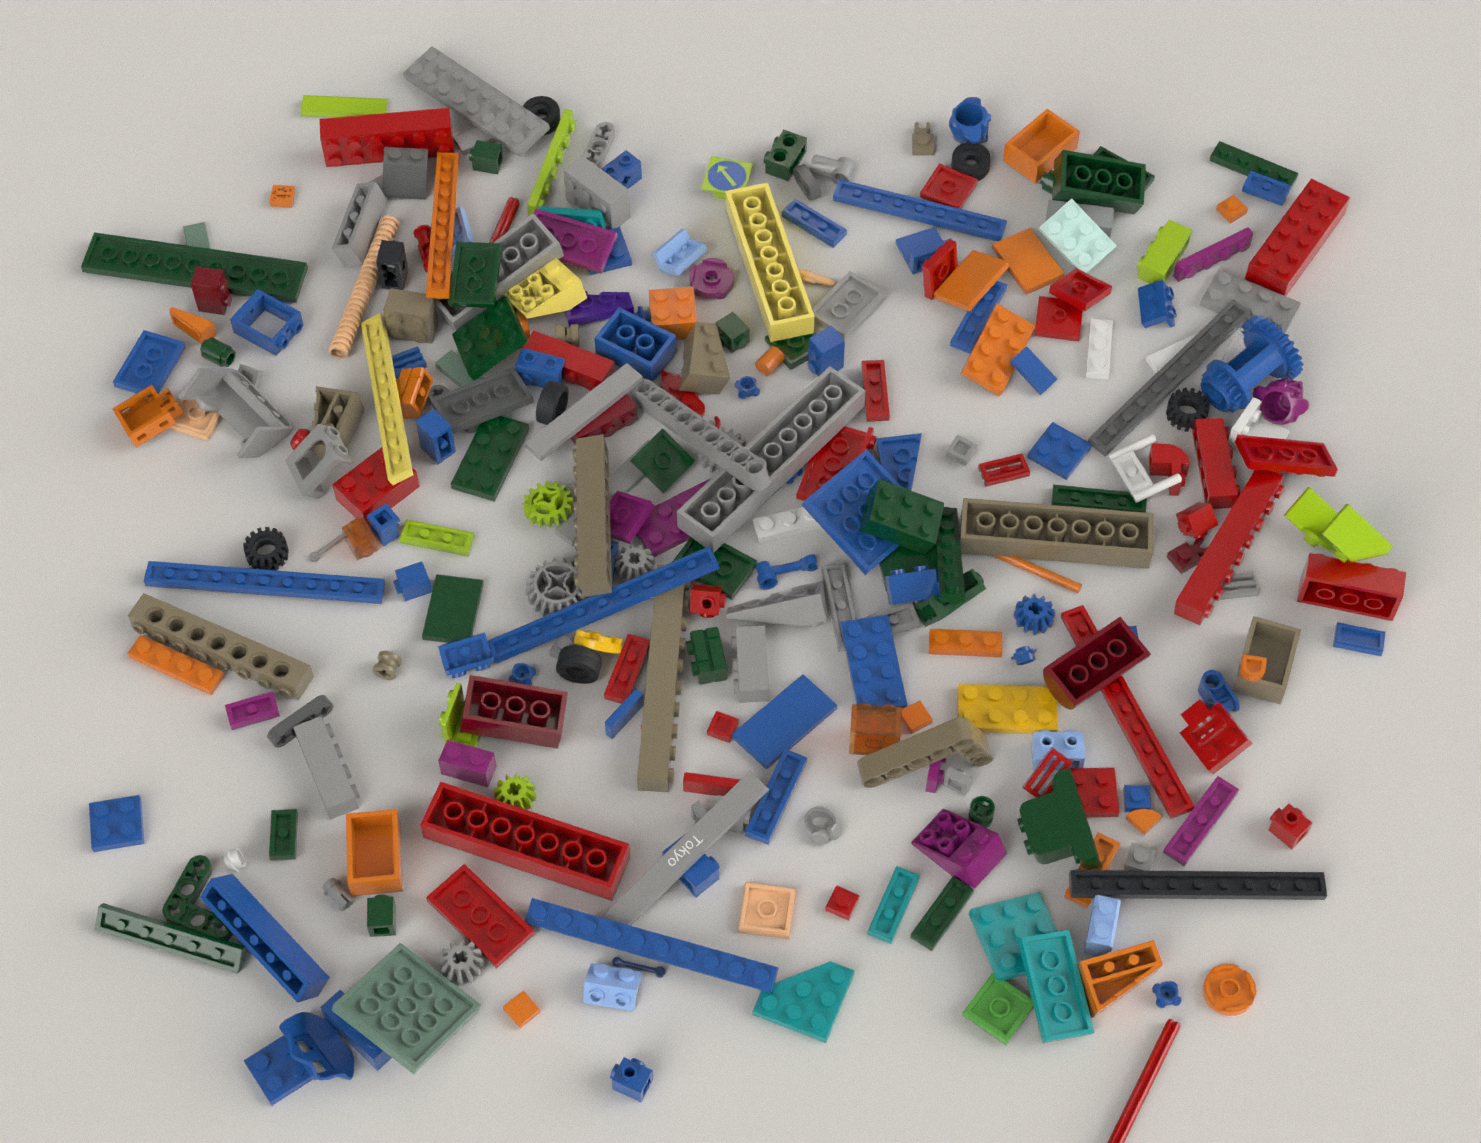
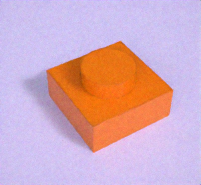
(1232, 209)

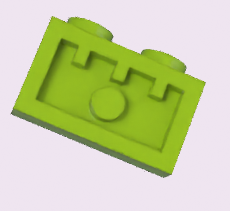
(451, 719)

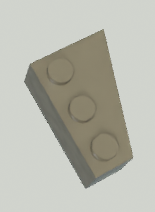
(704, 361)
(336, 409)

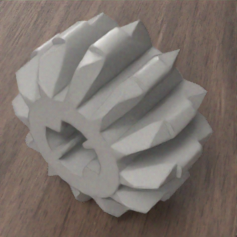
(634, 562)
(459, 954)

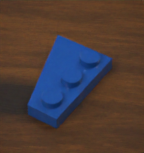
(899, 457)

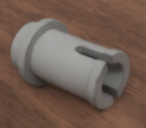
(337, 893)

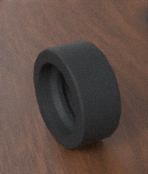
(551, 402)

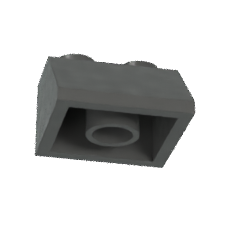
(405, 173)

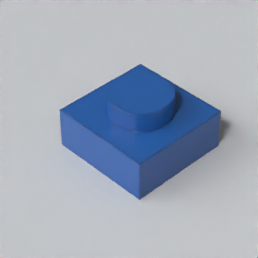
(1136, 797)

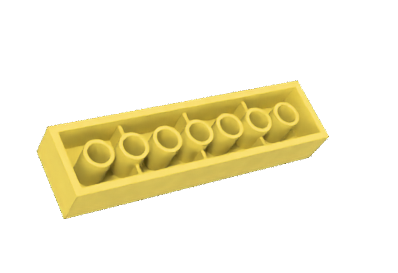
(769, 262)

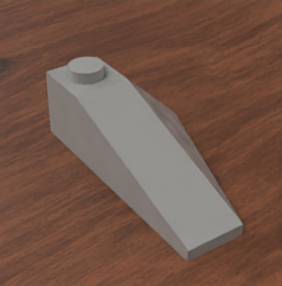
(800, 607)

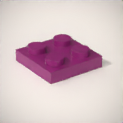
(628, 515)

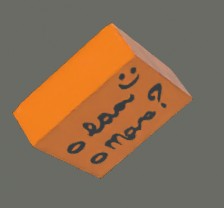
(282, 196)

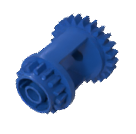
(1266, 353)

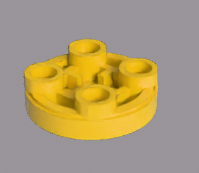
(596, 641)

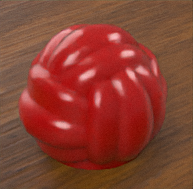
(298, 437)

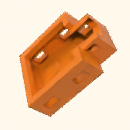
(147, 416)

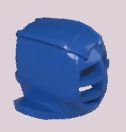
(970, 121)

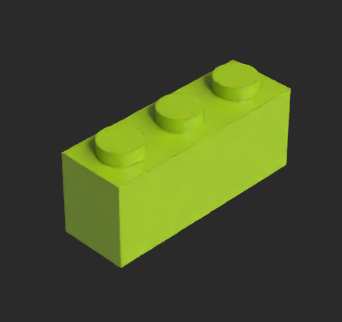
(1164, 252)

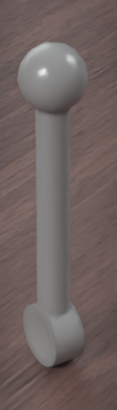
(315, 556)

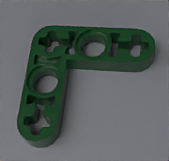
(188, 909)

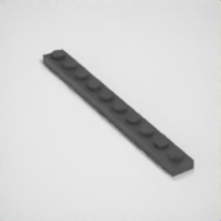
(1169, 377)

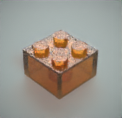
(873, 728)

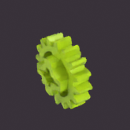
(548, 504)

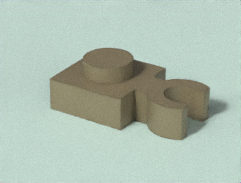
(922, 140)

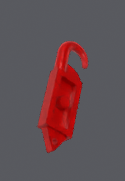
(671, 383)

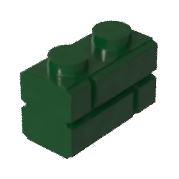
(708, 656)

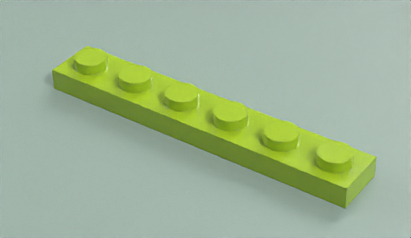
(553, 158)

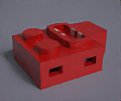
(1213, 735)

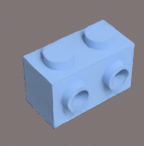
(1067, 743)

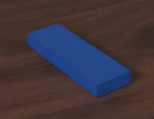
(814, 223)

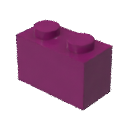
(467, 763)

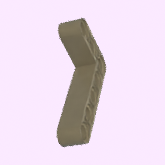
(924, 749)

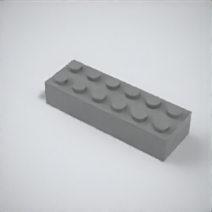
(523, 252)

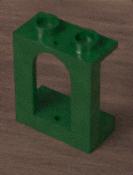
(933, 610)

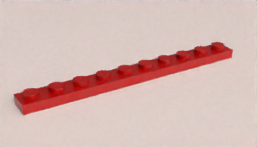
(1135, 726)

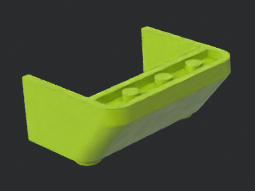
(1341, 533)

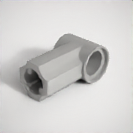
(831, 168)

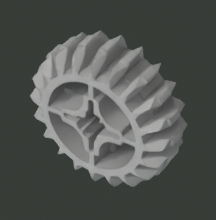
(557, 595)

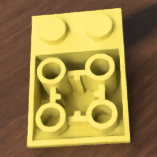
(547, 291)

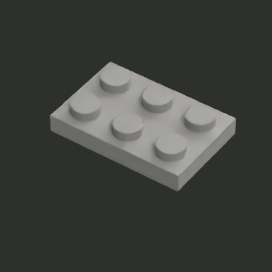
(847, 304)

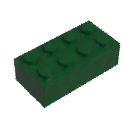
(1099, 181)

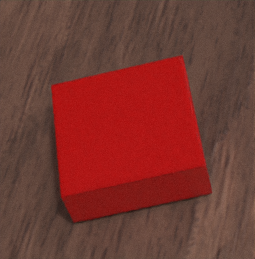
(722, 726)

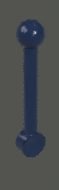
(659, 971)

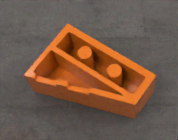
(1117, 973)

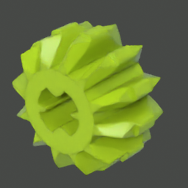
(511, 786)

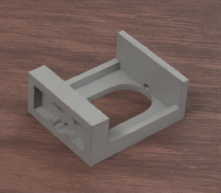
(305, 476)

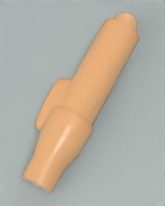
(812, 278)

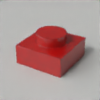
(842, 902)

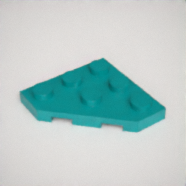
(807, 1000)

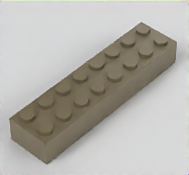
(1056, 533)

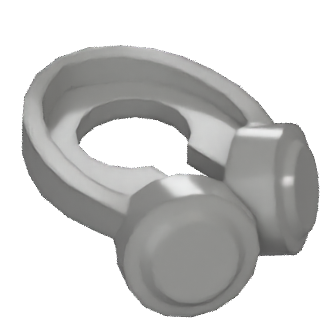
(818, 835)

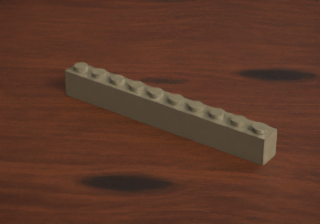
(661, 690)

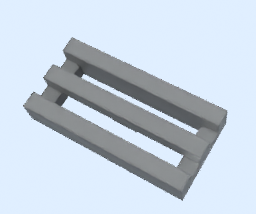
(1242, 577)

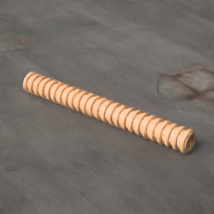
(362, 290)

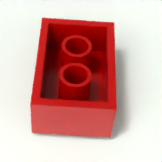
(368, 487)

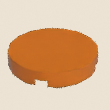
(1229, 989)

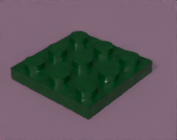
(489, 338)

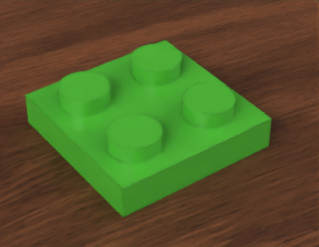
(999, 1009)

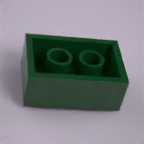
(902, 516)

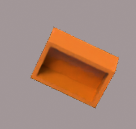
(1038, 145)
(374, 852)

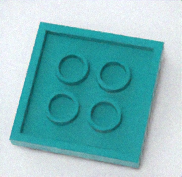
(1001, 926)

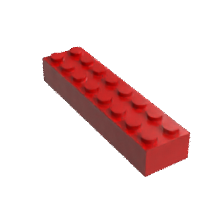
(526, 840)

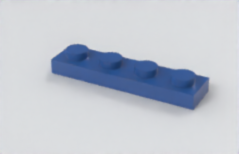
(974, 320)
(776, 799)

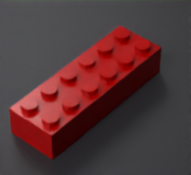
(363, 137)
(1297, 238)

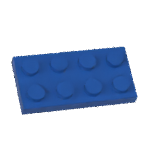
(873, 661)

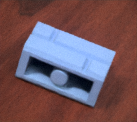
(1102, 925)

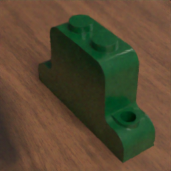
(1059, 825)

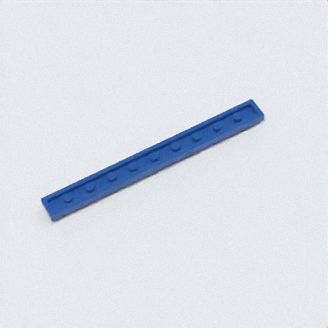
(264, 582)
(603, 605)
(652, 945)

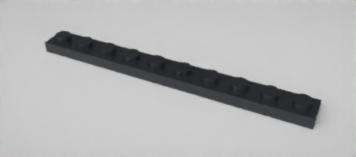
(1198, 884)

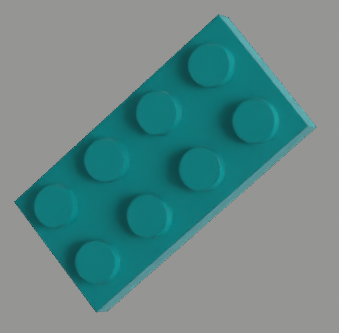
(1055, 986)

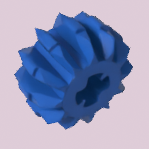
(1034, 614)

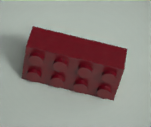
(513, 711)

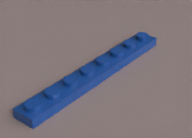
(919, 210)

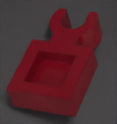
(1186, 556)

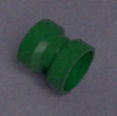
(983, 807)

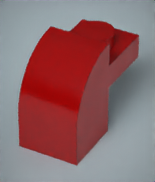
(1168, 461)

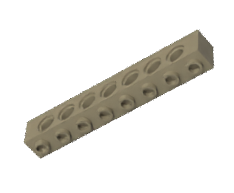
(233, 645)

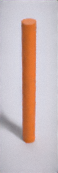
(1042, 572)

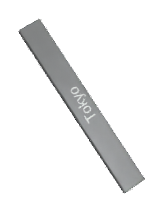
(687, 850)

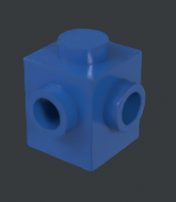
(631, 1078)

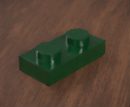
(283, 834)

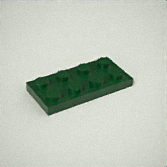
(490, 457)

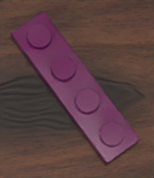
(1213, 254)
(1201, 821)

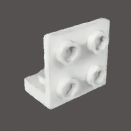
(1253, 424)

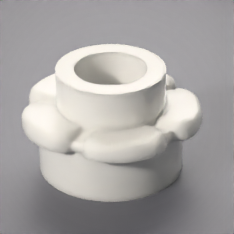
(234, 860)

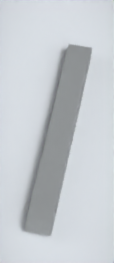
(702, 435)

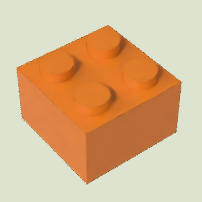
(673, 310)

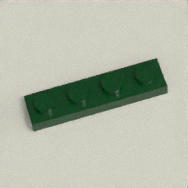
(1245, 162)

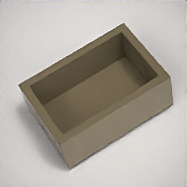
(1278, 645)

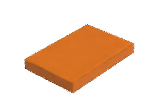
(1028, 261)
(971, 280)

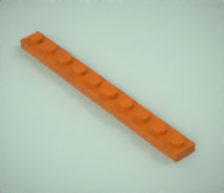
(442, 226)

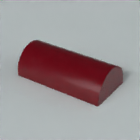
(1094, 664)

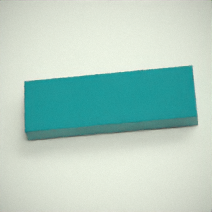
(893, 905)

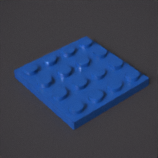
(841, 506)

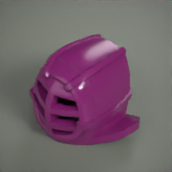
(1283, 399)

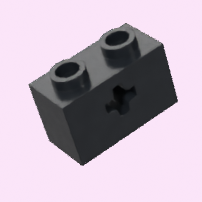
(392, 265)

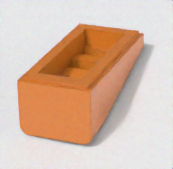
(193, 325)

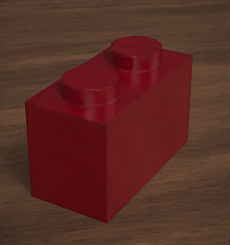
(210, 291)

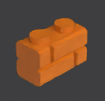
(413, 391)

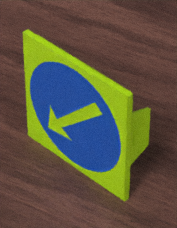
(725, 175)

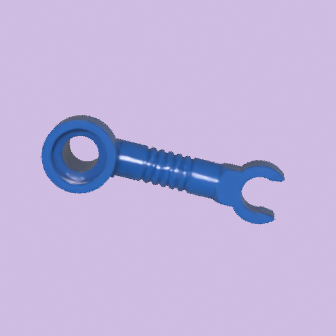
(767, 574)

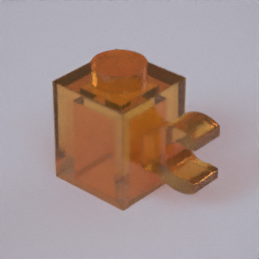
(360, 538)

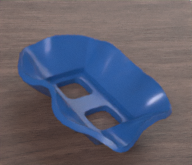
(324, 1044)

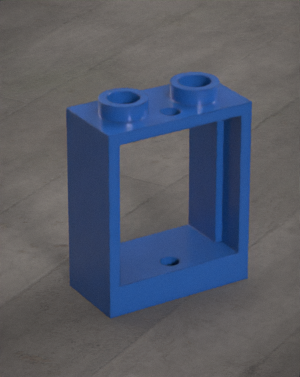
(253, 309)

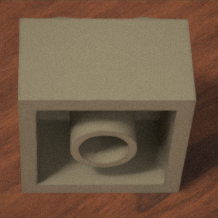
(410, 316)

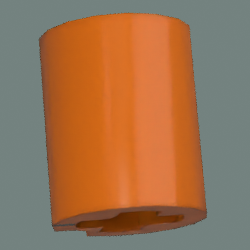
(770, 360)

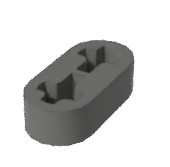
(807, 182)

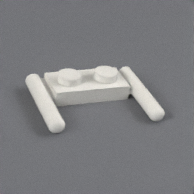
(1134, 474)

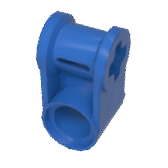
(1220, 693)

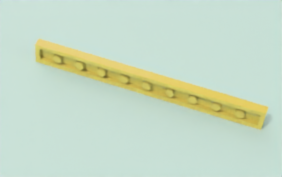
(386, 399)

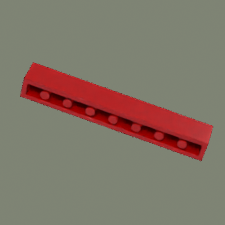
(1228, 546)

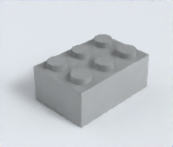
(596, 190)

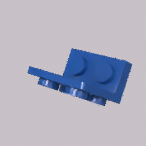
(919, 247)

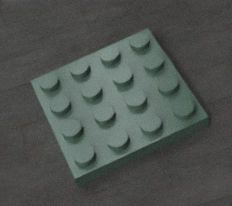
(406, 1008)

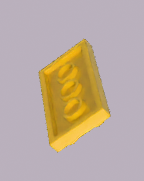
(1008, 708)

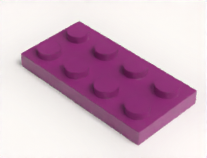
(580, 242)
(660, 529)

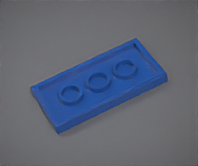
(784, 721)

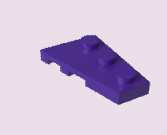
(599, 307)

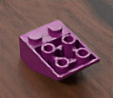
(961, 847)

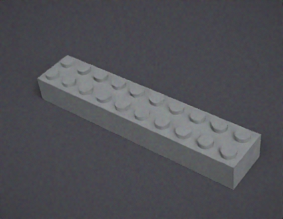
(784, 447)

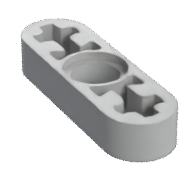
(596, 139)

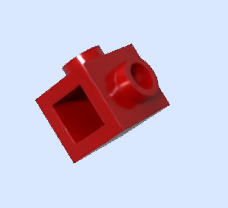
(1196, 520)
(707, 600)
(1289, 825)

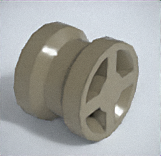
(387, 665)

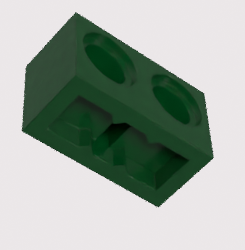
(785, 155)

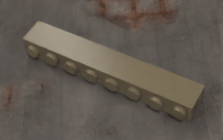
(593, 516)

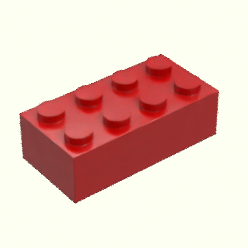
(1351, 586)

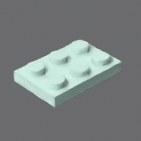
(1077, 237)

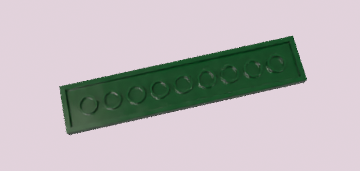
(177, 264)

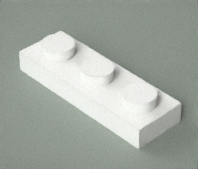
(1099, 349)
(783, 524)

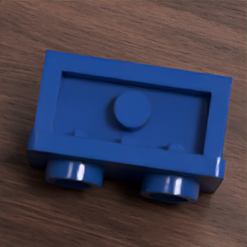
(1156, 304)
(539, 368)
(466, 655)

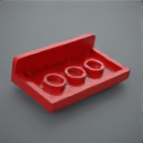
(833, 458)

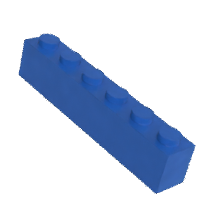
(264, 937)

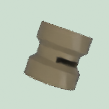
(572, 334)

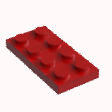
(1286, 456)
(480, 915)

